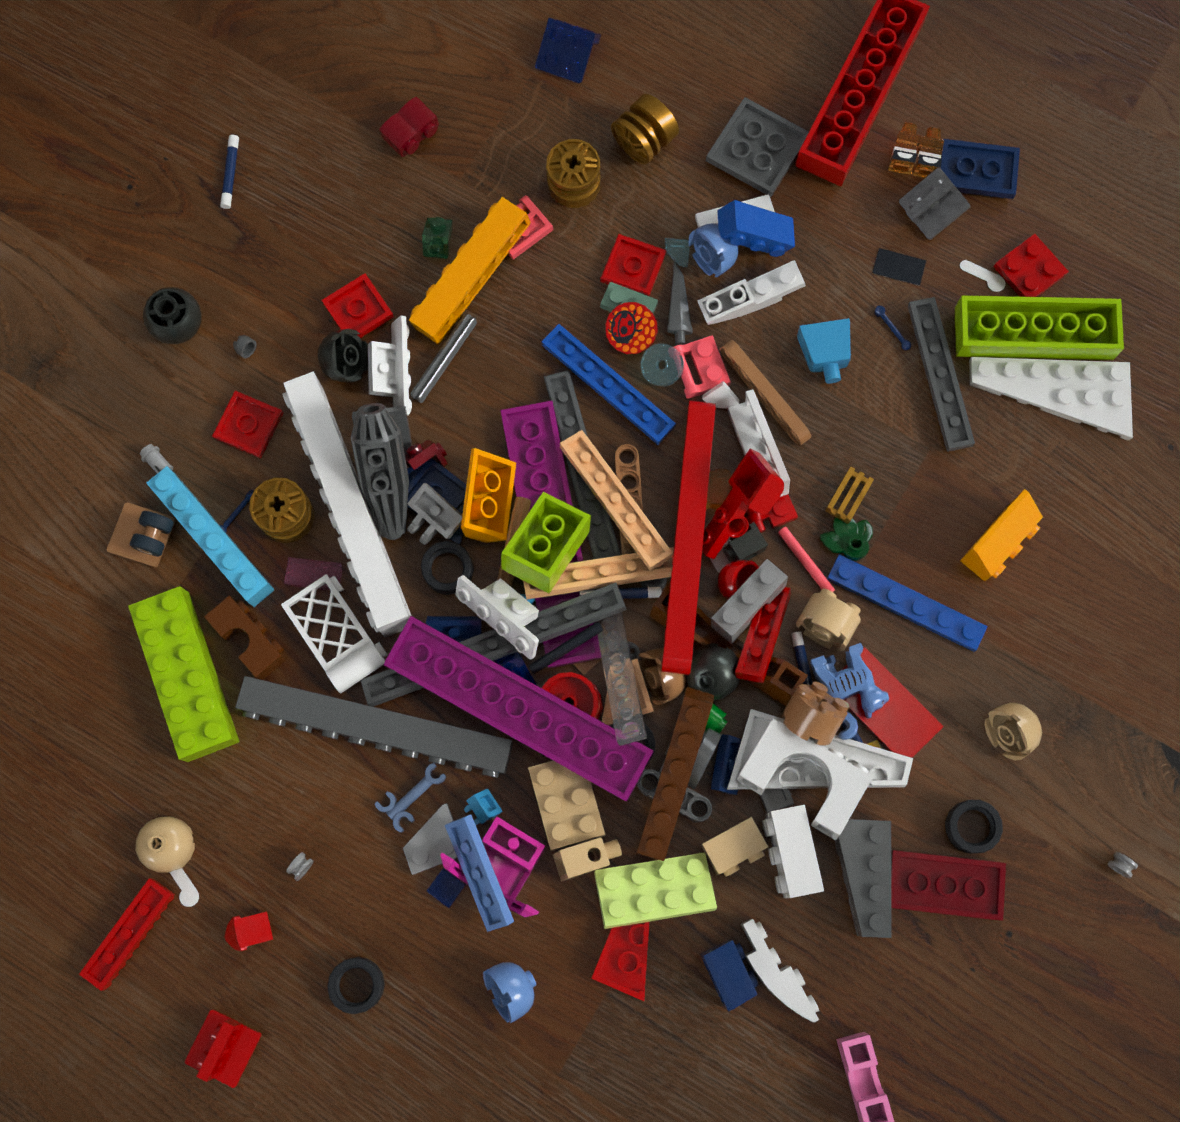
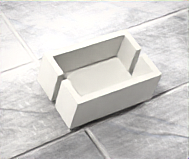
(793, 852)

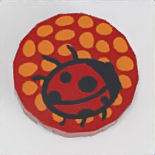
(631, 328)

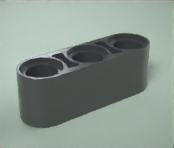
(689, 798)

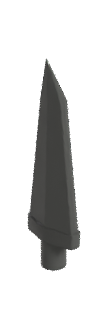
(679, 316)

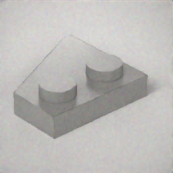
(429, 842)

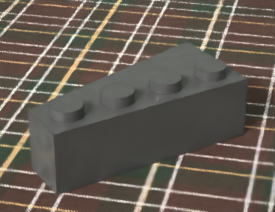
(866, 872)

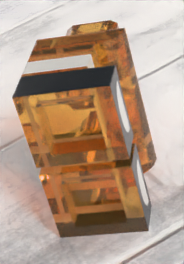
(916, 150)

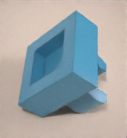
(483, 806)

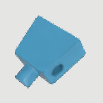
(826, 347)

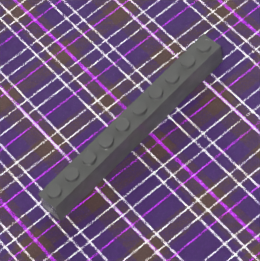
(374, 725)

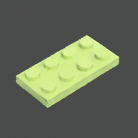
(655, 890)

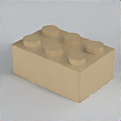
(565, 805)

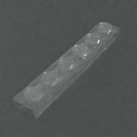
(621, 681)

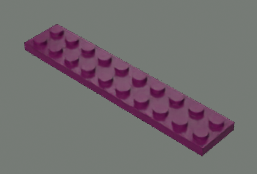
(540, 468)
(518, 708)

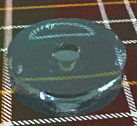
(651, 360)

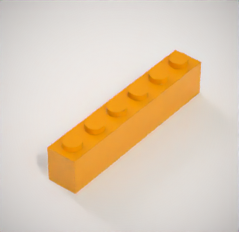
(469, 270)

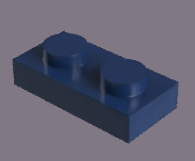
(456, 627)
(724, 764)

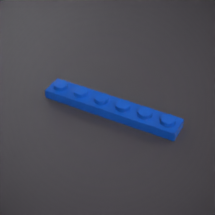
(608, 384)
(907, 603)

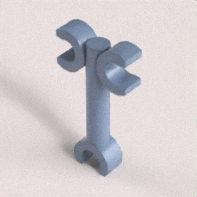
(396, 809)

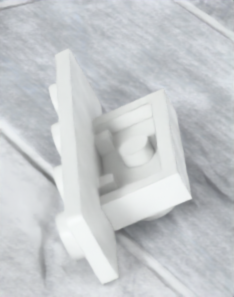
(389, 366)
(503, 611)

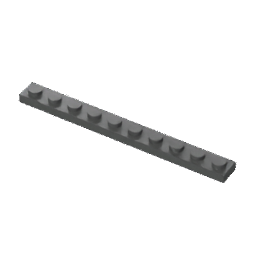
(548, 625)

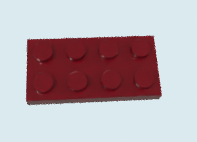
(947, 885)

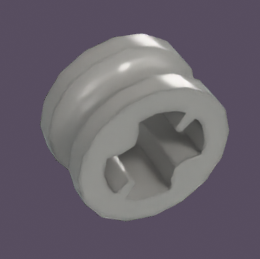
(1122, 865)
(299, 866)

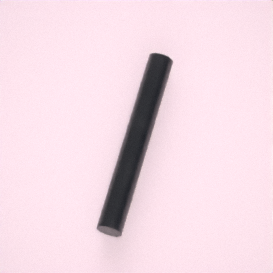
(566, 647)

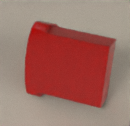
(248, 931)

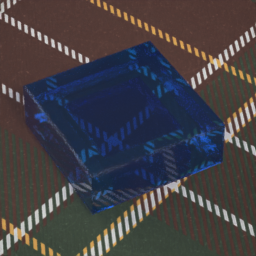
(446, 888)

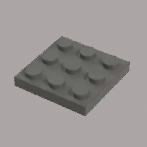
(757, 146)

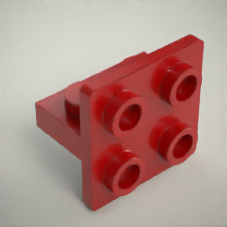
(222, 1049)

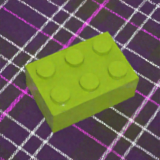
(545, 542)

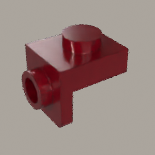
(420, 453)

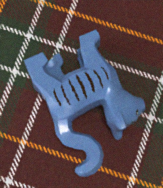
(849, 682)

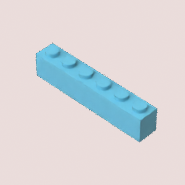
(210, 536)

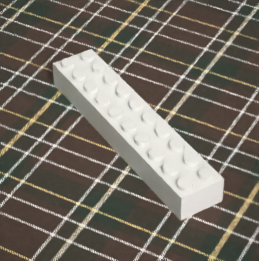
(350, 512)

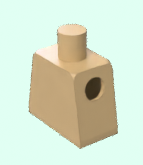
(575, 861)

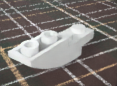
(751, 295)
(782, 982)

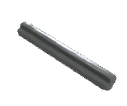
(443, 358)

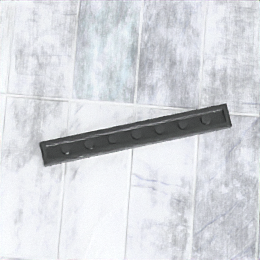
(569, 422)

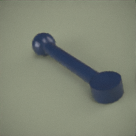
(880, 312)
(237, 511)

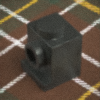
(746, 546)

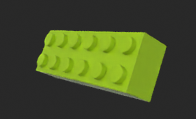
(1038, 327)
(183, 674)

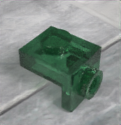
(437, 237)

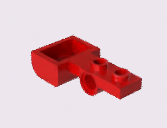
(754, 487)

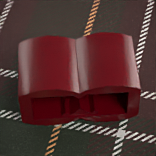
(409, 127)

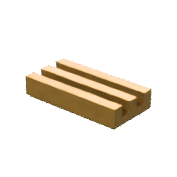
(859, 478)

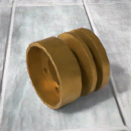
(645, 128)
(578, 185)
(294, 517)

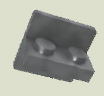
(934, 203)

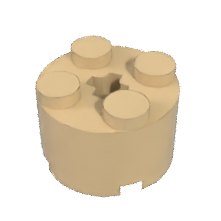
(829, 620)

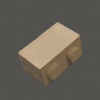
(734, 847)

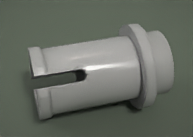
(152, 456)

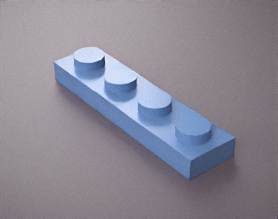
(479, 873)

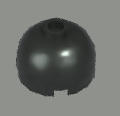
(343, 355)
(713, 671)

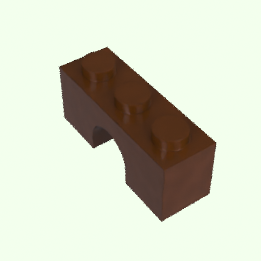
(262, 654)

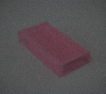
(305, 572)

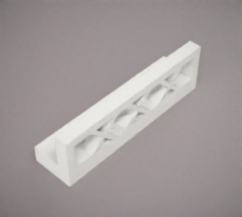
(755, 434)

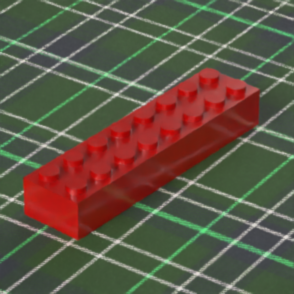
(861, 88)

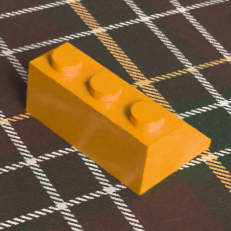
(488, 497)
(1004, 537)

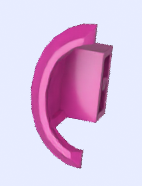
(512, 859)

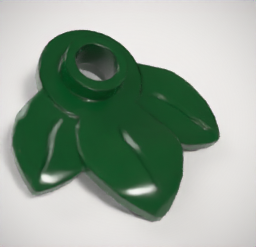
(847, 535)

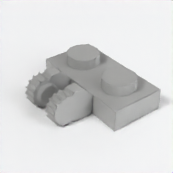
(436, 512)

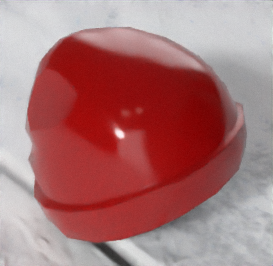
(734, 575)

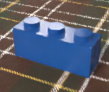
(756, 228)

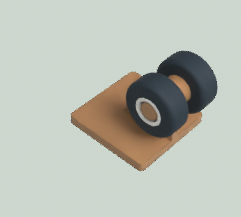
(141, 534)

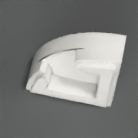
(721, 395)

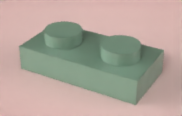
(617, 295)

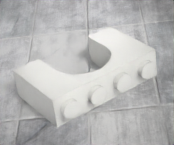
(844, 780)

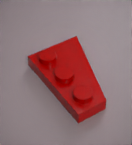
(625, 960)

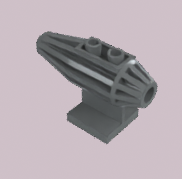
(379, 451)

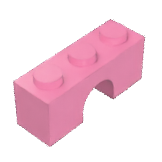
(863, 1080)

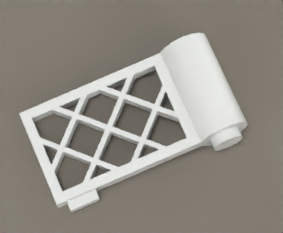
(353, 663)

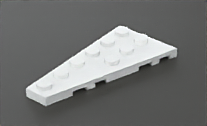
(1071, 389)
(884, 766)

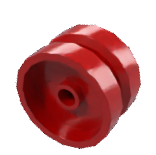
(579, 688)

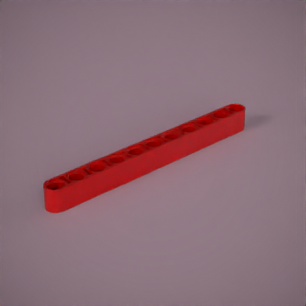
(688, 539)

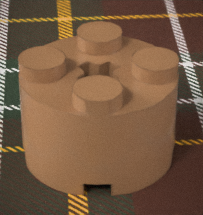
(814, 713)

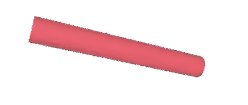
(805, 559)

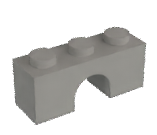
(757, 591)

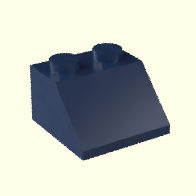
(729, 974)

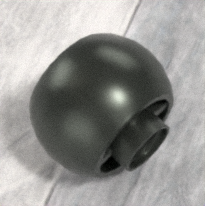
(181, 322)

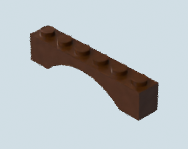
(780, 677)
(675, 773)

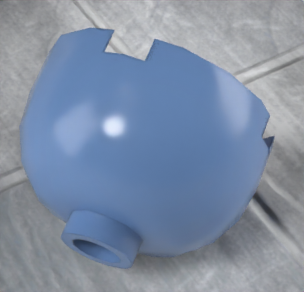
(712, 252)
(511, 989)

